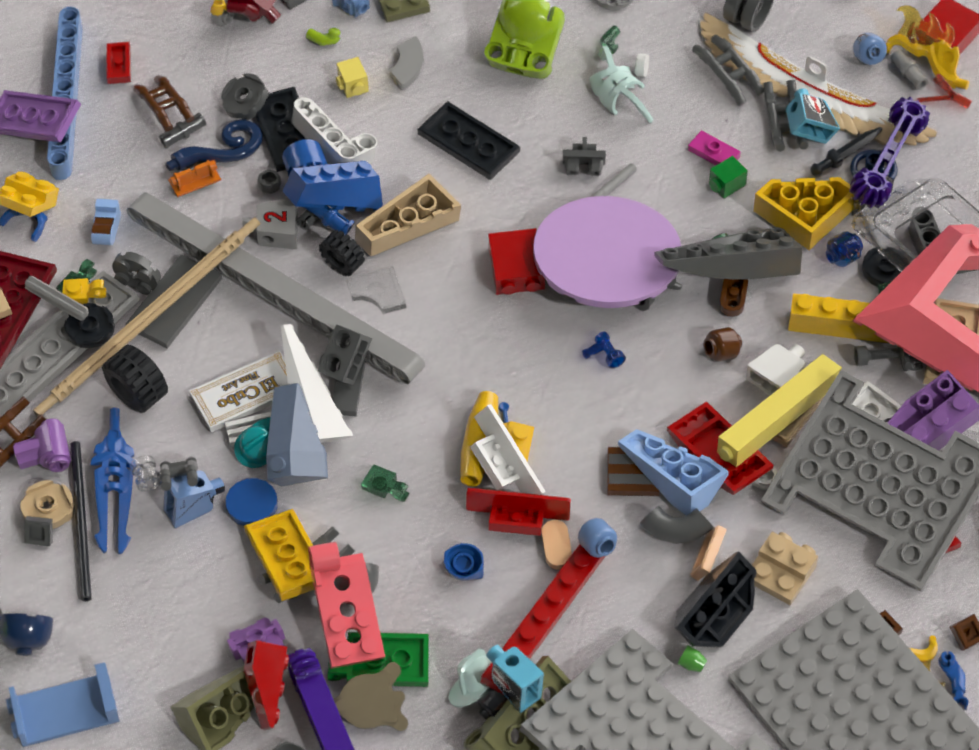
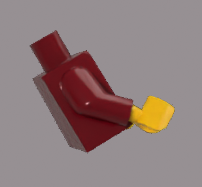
(250, 8)

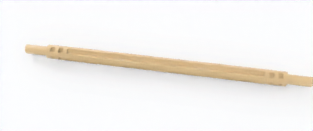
(146, 317)

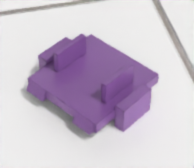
(261, 631)

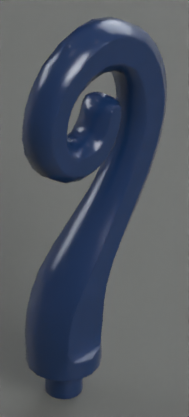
(191, 155)

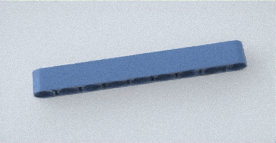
(66, 86)

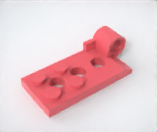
(325, 568)

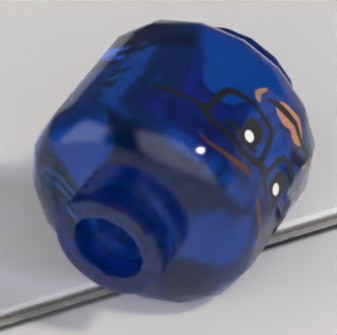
(844, 249)

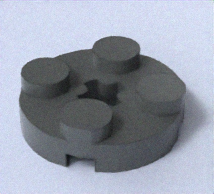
(251, 104)
(136, 272)

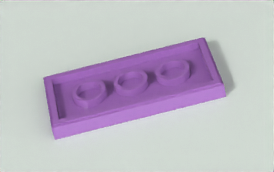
(36, 115)

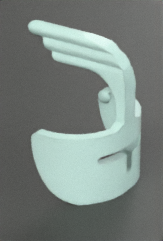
(596, 79)
(609, 92)

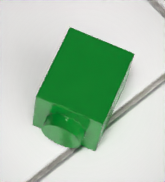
(728, 177)

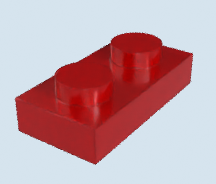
(118, 62)

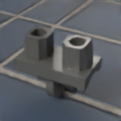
(586, 155)

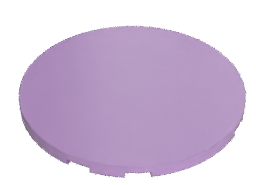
(605, 251)

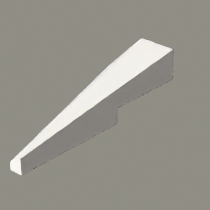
(321, 406)

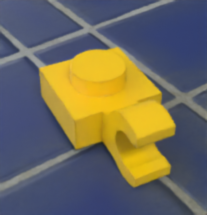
(82, 290)

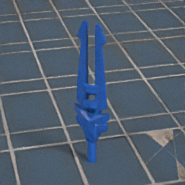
(114, 458)

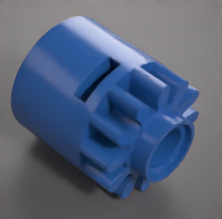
(303, 154)

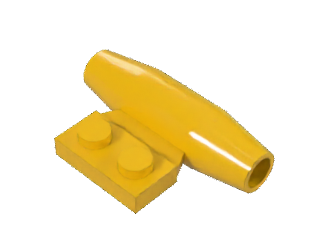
(470, 468)

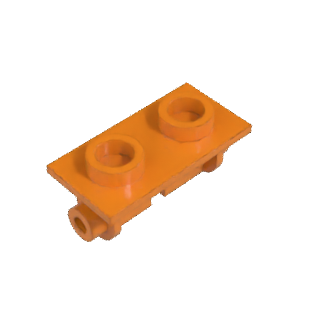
(195, 179)

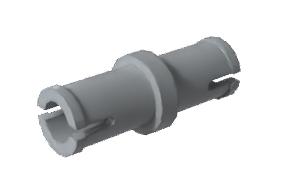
(909, 69)

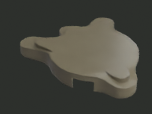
(371, 702)

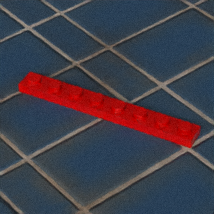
(549, 607)

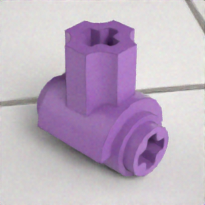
(46, 448)

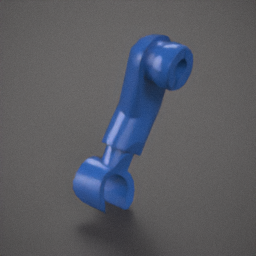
(956, 675)

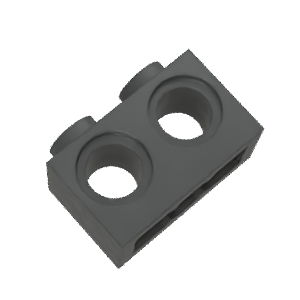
(349, 357)

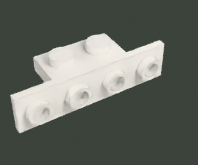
(501, 456)

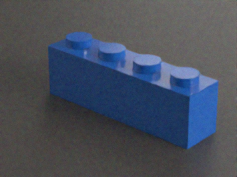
(335, 185)

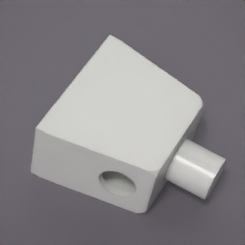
(775, 367)

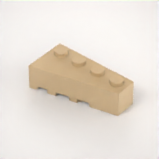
(408, 216)

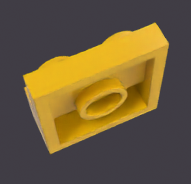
(28, 194)

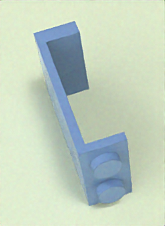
(63, 708)

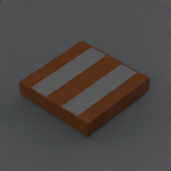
(626, 477)

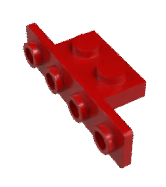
(517, 511)

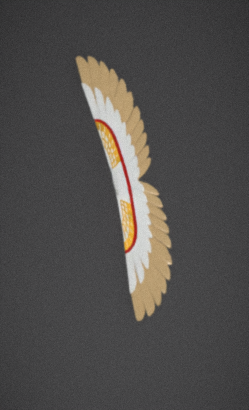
(850, 110)

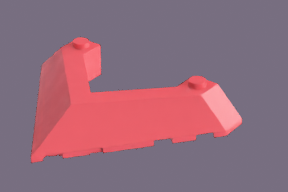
(910, 319)

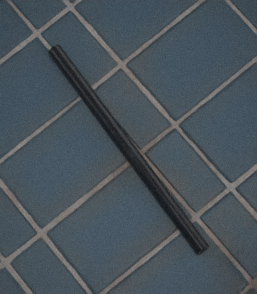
(80, 517)

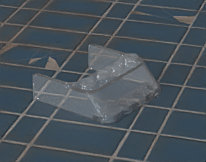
(903, 205)

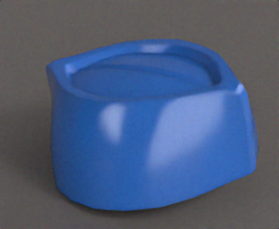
(464, 562)

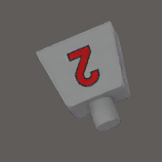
(277, 224)

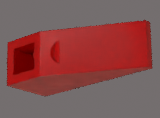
(264, 676)

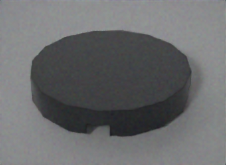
(876, 272)
(93, 330)

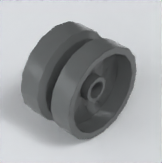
(750, 12)

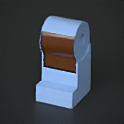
(105, 222)

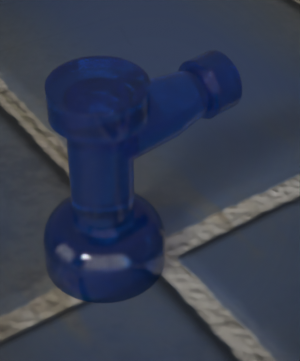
(614, 357)

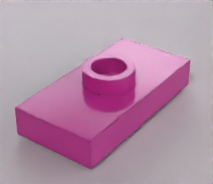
(712, 148)

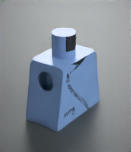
(188, 502)

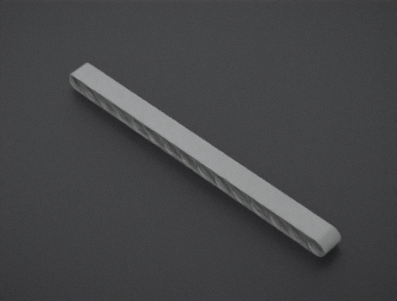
(274, 286)

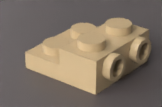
(783, 567)

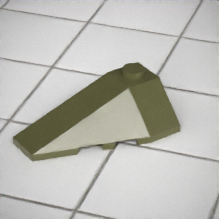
(215, 710)

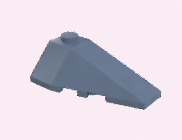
(293, 442)

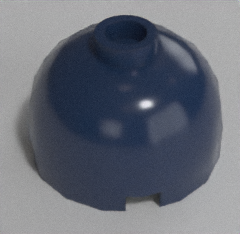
(25, 632)

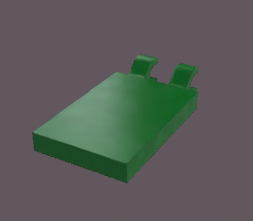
(405, 649)

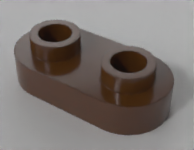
(733, 296)

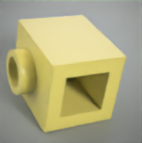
(352, 77)

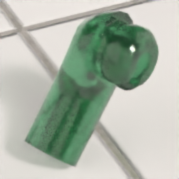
(609, 37)

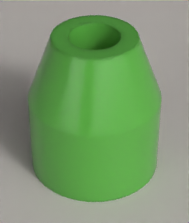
(692, 659)

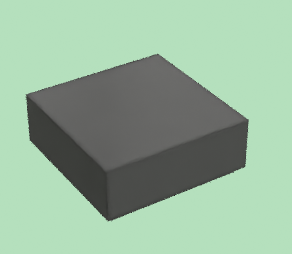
(38, 531)

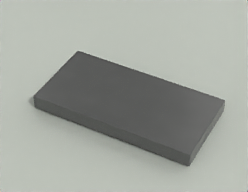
(174, 319)

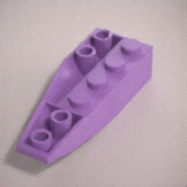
(937, 412)

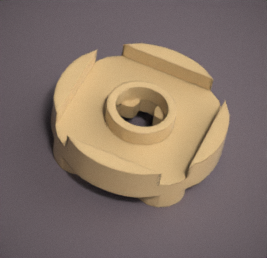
(45, 491)

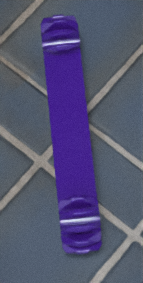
(871, 186)
(318, 701)

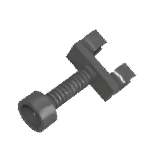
(863, 355)

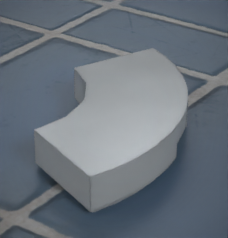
(409, 64)

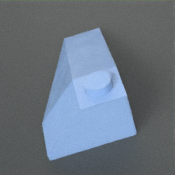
(680, 476)

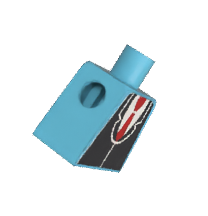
(811, 117)
(516, 676)

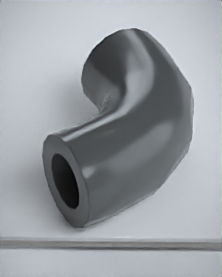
(676, 529)

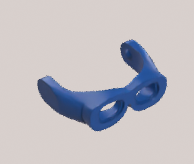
(41, 218)

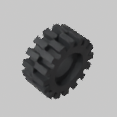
(341, 253)

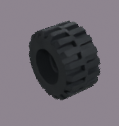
(135, 378)

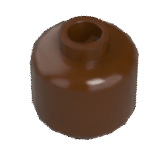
(722, 344)

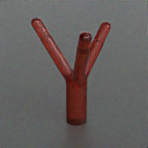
(953, 95)

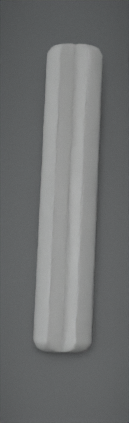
(56, 298)

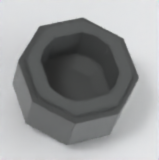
(269, 181)

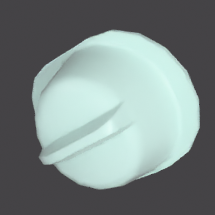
(468, 686)

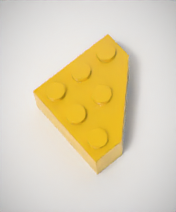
(804, 207)

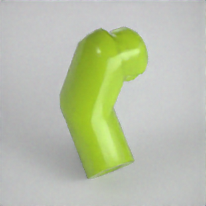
(324, 39)

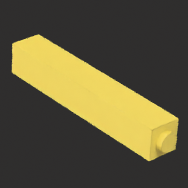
(777, 411)

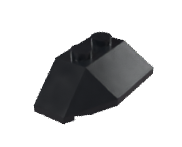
(718, 604)

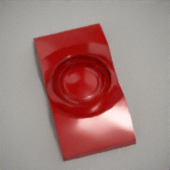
(700, 433)

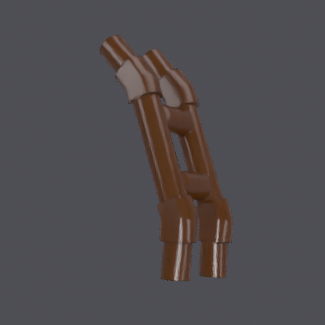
(158, 108)
(13, 432)

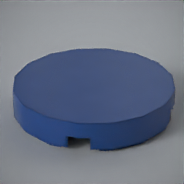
(251, 501)

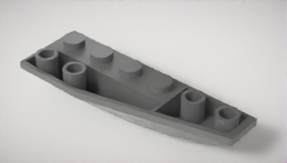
(738, 256)

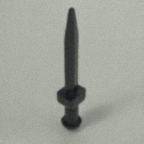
(835, 158)

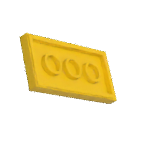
(283, 552)

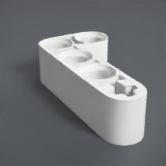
(335, 144)

